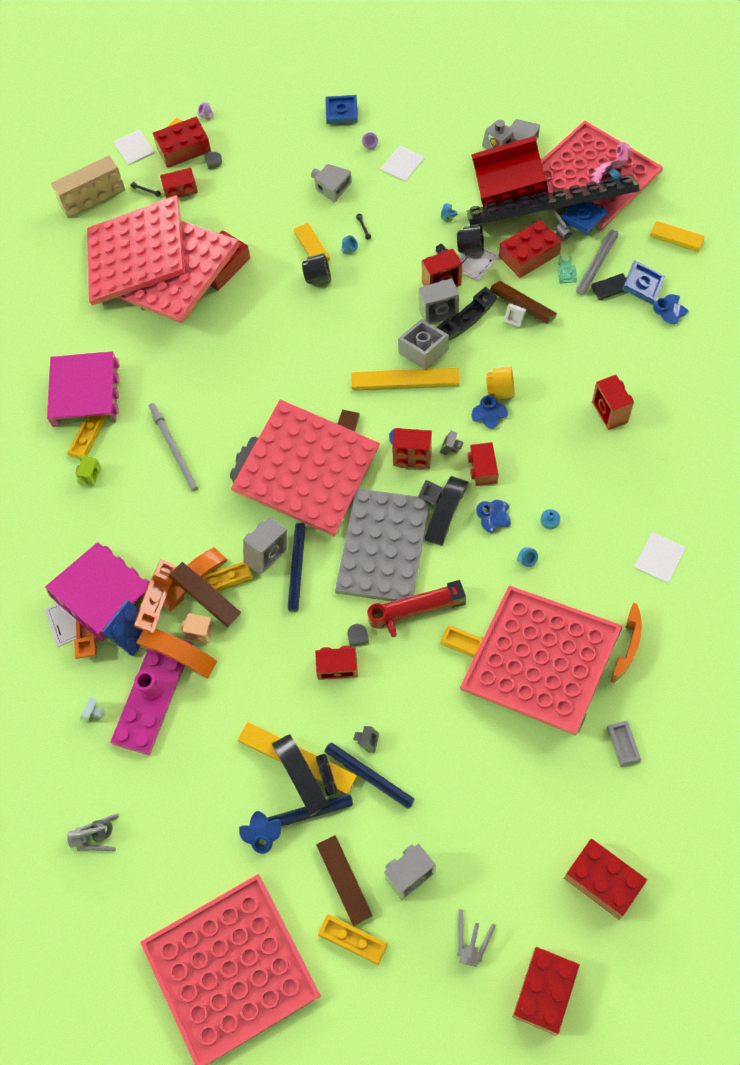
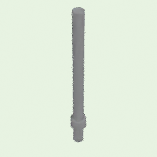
(159, 420)

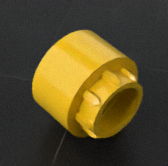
(501, 383)

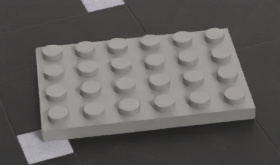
(383, 546)

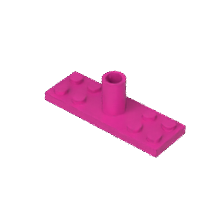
(148, 703)

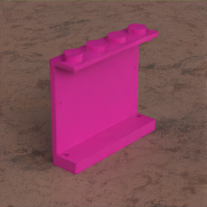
(83, 386)
(96, 588)

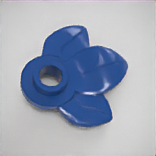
(671, 309)
(489, 414)
(495, 517)
(260, 829)

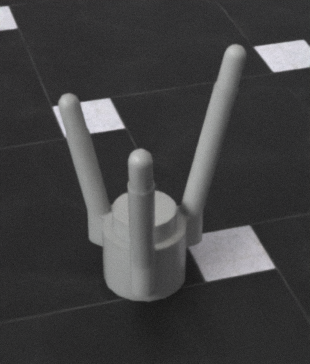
(562, 230)
(80, 836)
(470, 954)

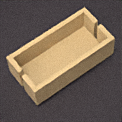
(88, 186)

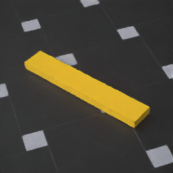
(405, 378)
(262, 742)

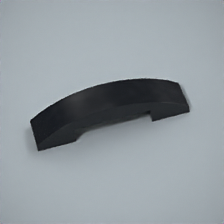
(469, 315)
(445, 510)
(300, 774)

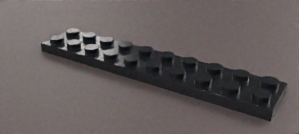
(558, 198)

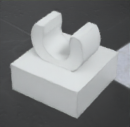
(514, 315)

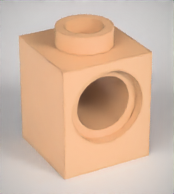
(197, 627)

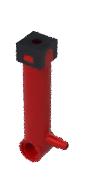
(452, 595)

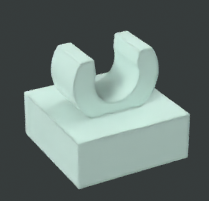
(91, 710)

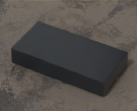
(609, 286)

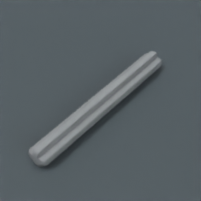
(597, 262)

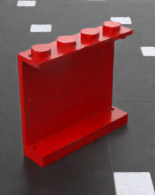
(509, 171)

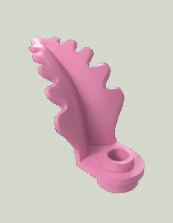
(623, 151)

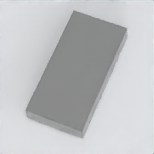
(624, 743)

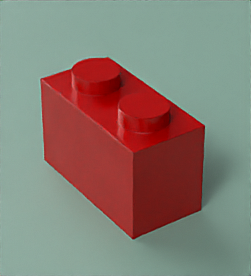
(179, 183)
(484, 464)
(336, 663)

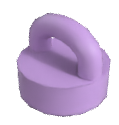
(205, 111)
(369, 140)

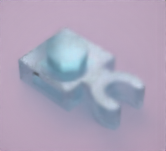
(566, 271)

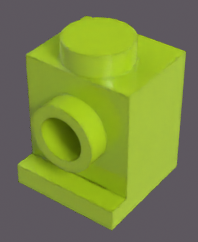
(87, 471)

